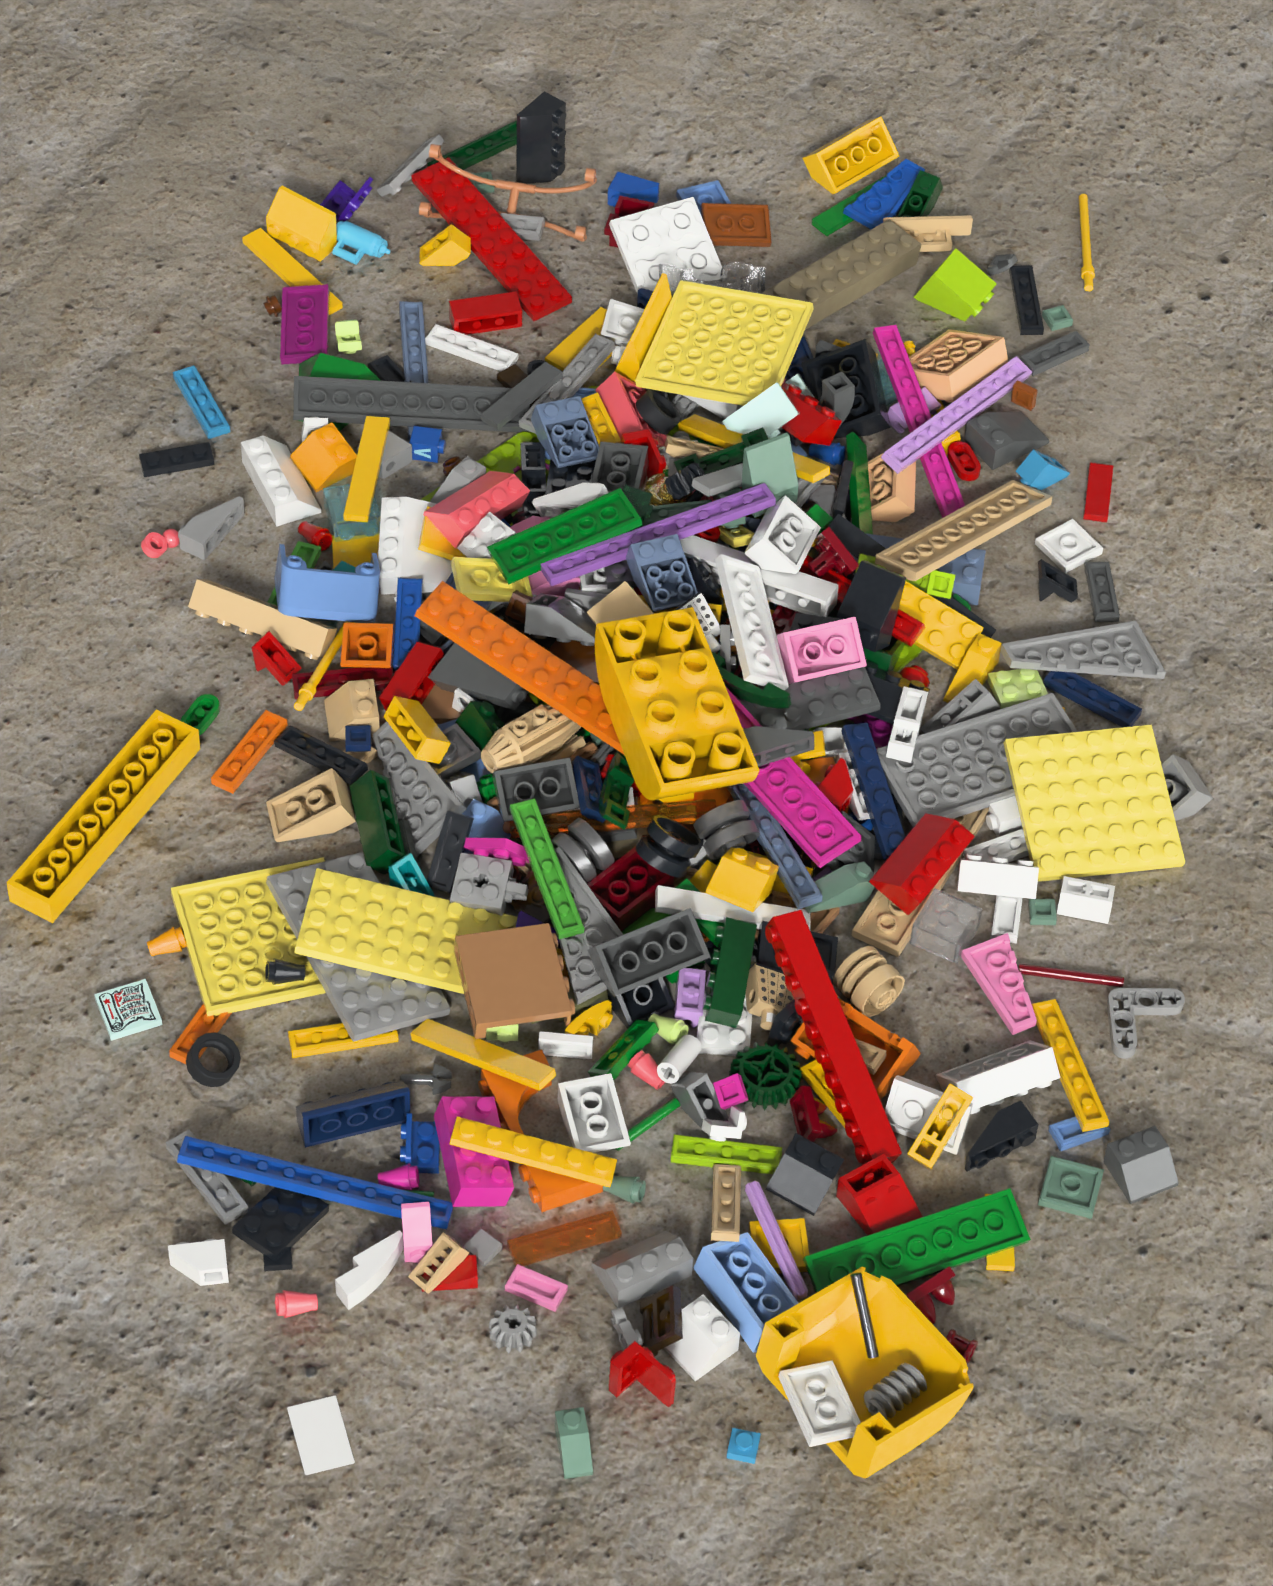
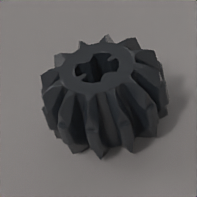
(681, 482)

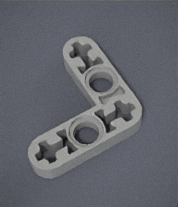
(1131, 1007)

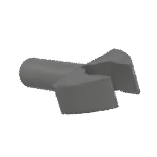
(431, 1079)

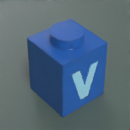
(427, 444)

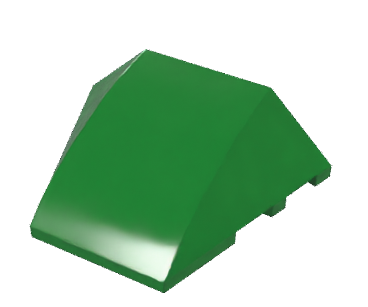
(335, 367)

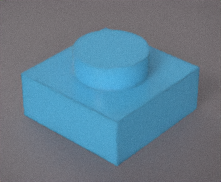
(743, 1445)

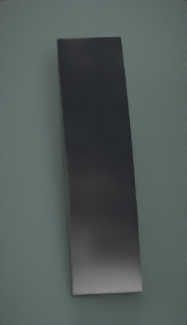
(533, 473)

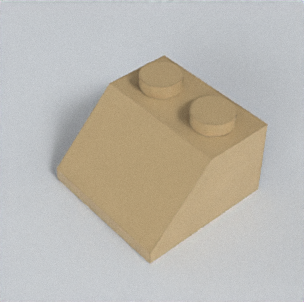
(352, 706)

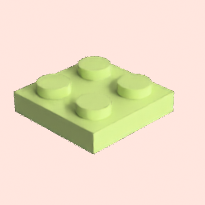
(1016, 686)

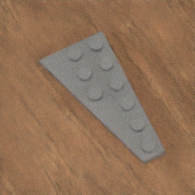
(1101, 650)
(416, 789)
(598, 930)

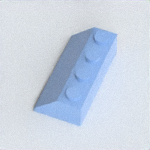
(744, 1285)

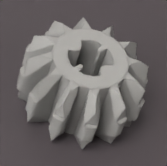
(512, 1328)

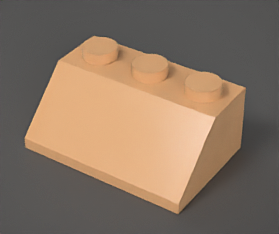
(891, 493)

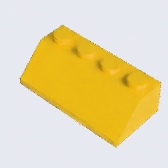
(851, 156)

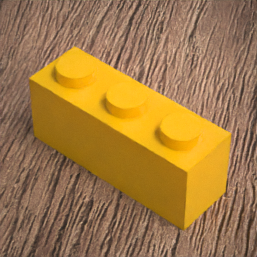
(417, 730)

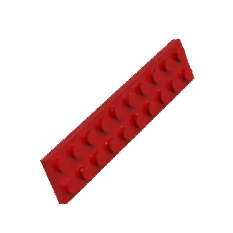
(492, 240)

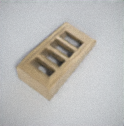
(437, 1250)

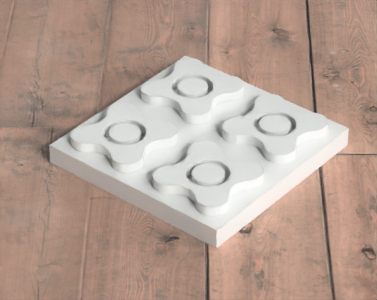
(665, 236)

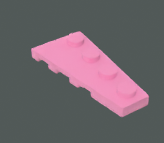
(998, 976)

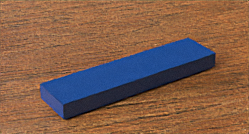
(406, 624)

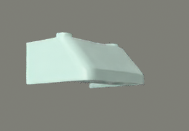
(767, 410)

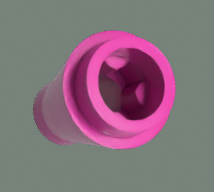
(402, 1177)

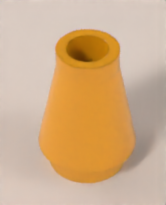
(167, 942)

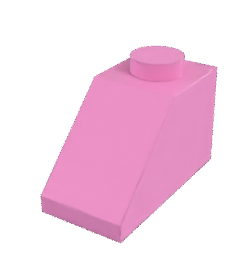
(416, 1230)

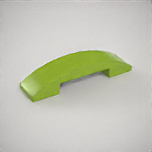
(934, 584)

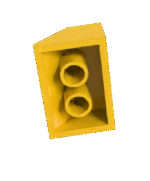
(302, 224)

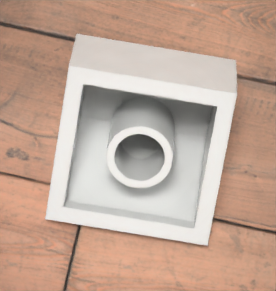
(706, 1339)

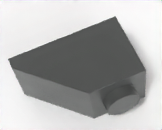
(698, 1098)

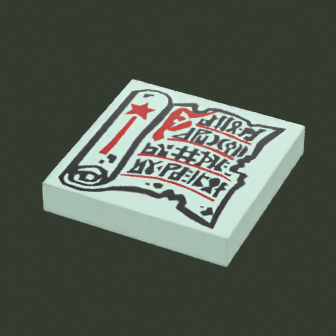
(128, 1009)

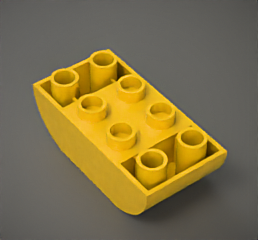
(670, 705)

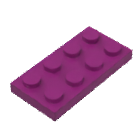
(304, 322)

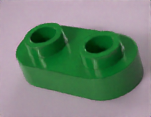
(198, 717)

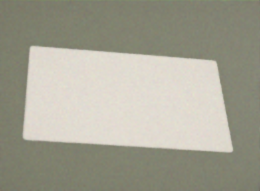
(320, 1435)

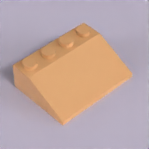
(957, 362)

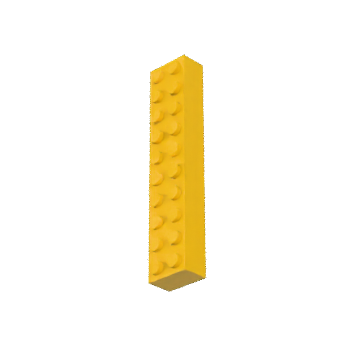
(103, 816)

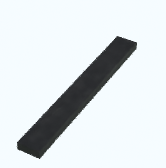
(860, 543)

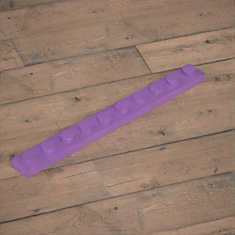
(683, 524)

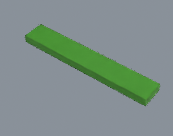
(546, 869)

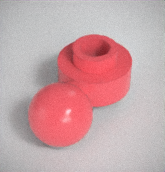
(156, 544)

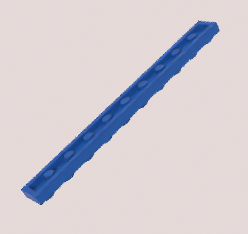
(307, 1180)

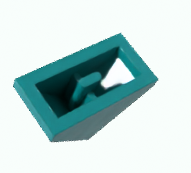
(408, 876)

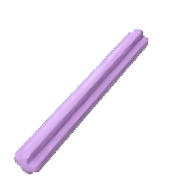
(776, 1240)

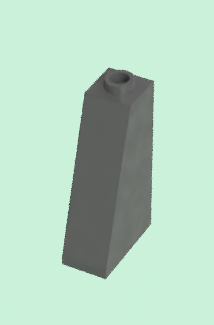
(476, 679)

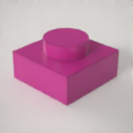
(730, 1091)

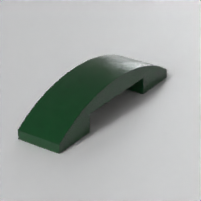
(724, 458)
(770, 696)
(616, 792)

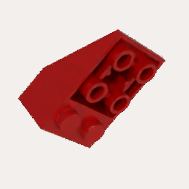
(877, 1196)

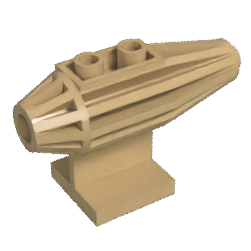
(528, 739)

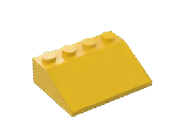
(645, 331)

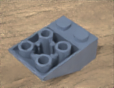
(565, 431)
(661, 572)

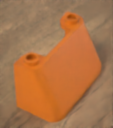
(899, 1052)

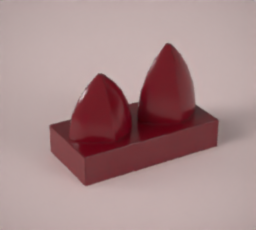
(805, 1114)
(941, 1289)

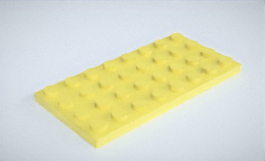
(389, 929)

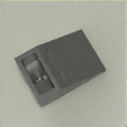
(560, 619)

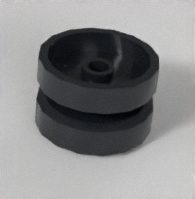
(668, 846)

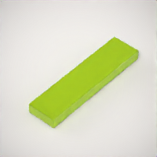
(709, 1152)

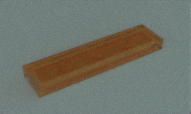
(564, 1239)

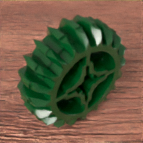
(771, 1074)

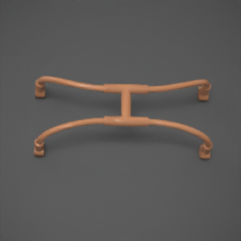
(515, 187)

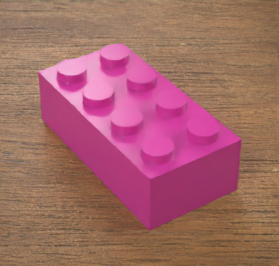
(472, 1176)

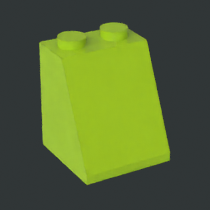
(957, 287)

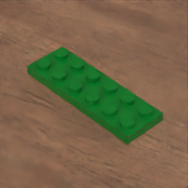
(563, 534)

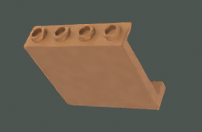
(512, 977)

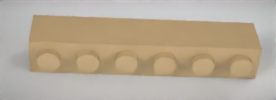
(260, 617)

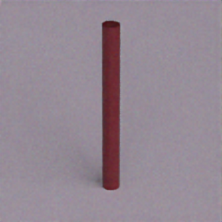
(1071, 975)

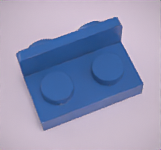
(421, 1145)

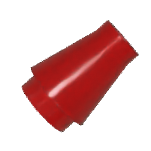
(315, 535)

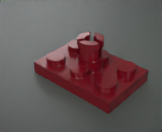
(831, 556)

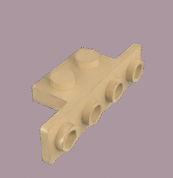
(934, 231)

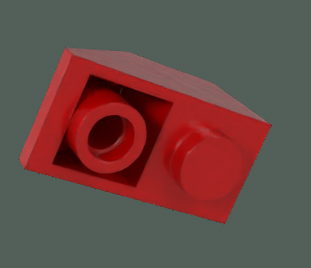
(837, 785)

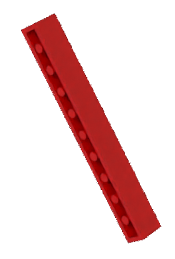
(831, 1037)

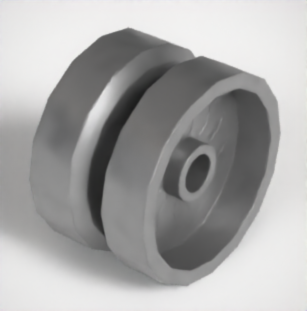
(726, 828)
(584, 849)

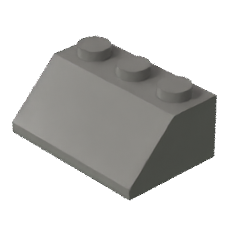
(644, 1268)

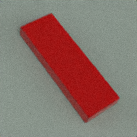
(1098, 492)

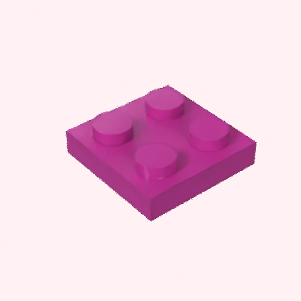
(498, 848)

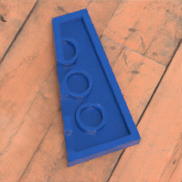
(885, 196)

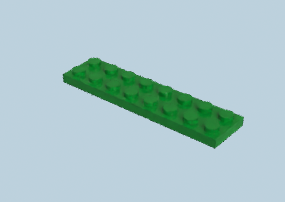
(926, 1243)

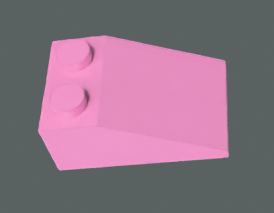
(821, 650)

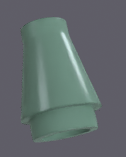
(627, 1188)

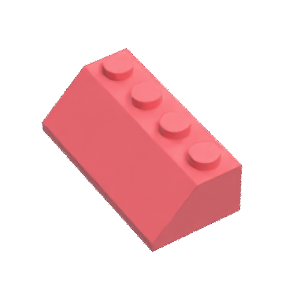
(620, 400)
(463, 510)

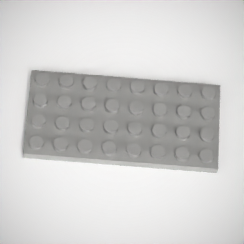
(966, 762)
(363, 999)

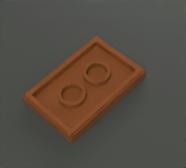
(737, 224)

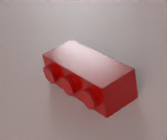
(485, 313)
(412, 678)

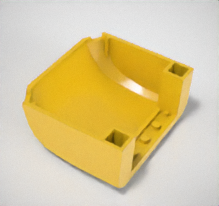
(830, 1329)

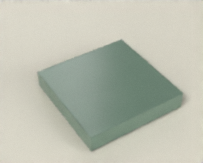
(1071, 1187)

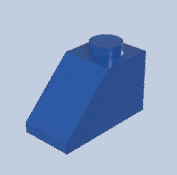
(632, 187)

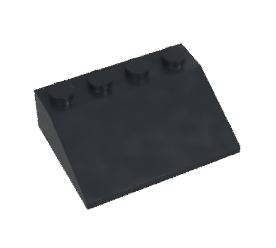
(861, 367)

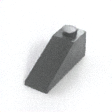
(776, 743)

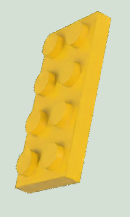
(946, 631)

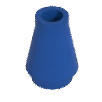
(831, 454)

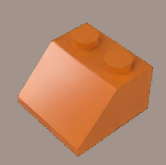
(367, 645)

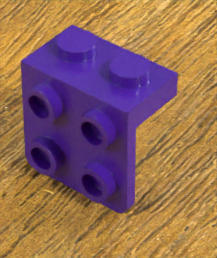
(344, 200)

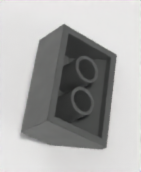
(547, 782)

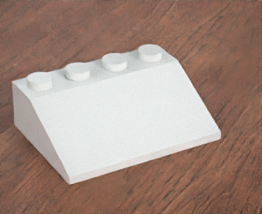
(399, 545)

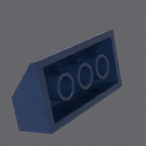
(353, 1113)

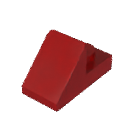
(273, 656)

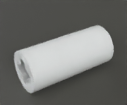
(679, 1059)

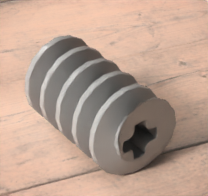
(895, 1390)

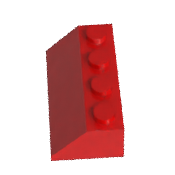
(813, 423)
(921, 860)

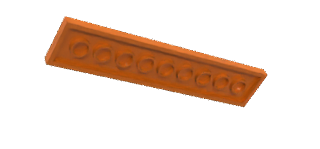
(519, 659)

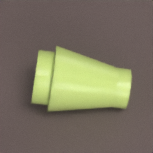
(669, 1028)

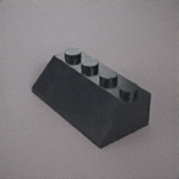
(541, 140)
(888, 688)

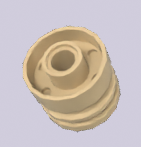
(868, 981)

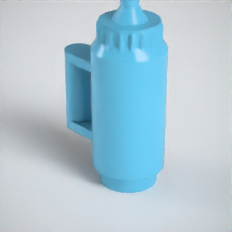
(359, 239)

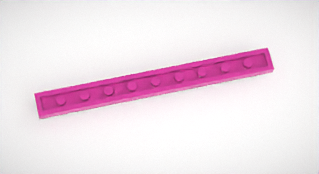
(915, 414)

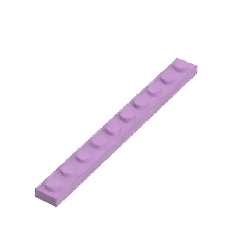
(955, 415)

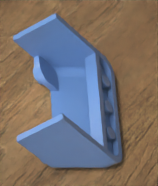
(326, 592)

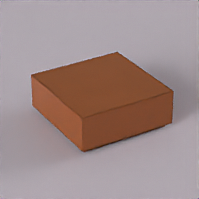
(1024, 395)

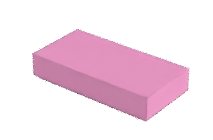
(536, 1287)

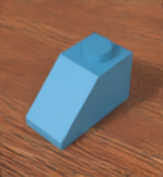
(1041, 470)

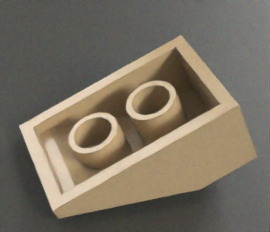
(312, 808)

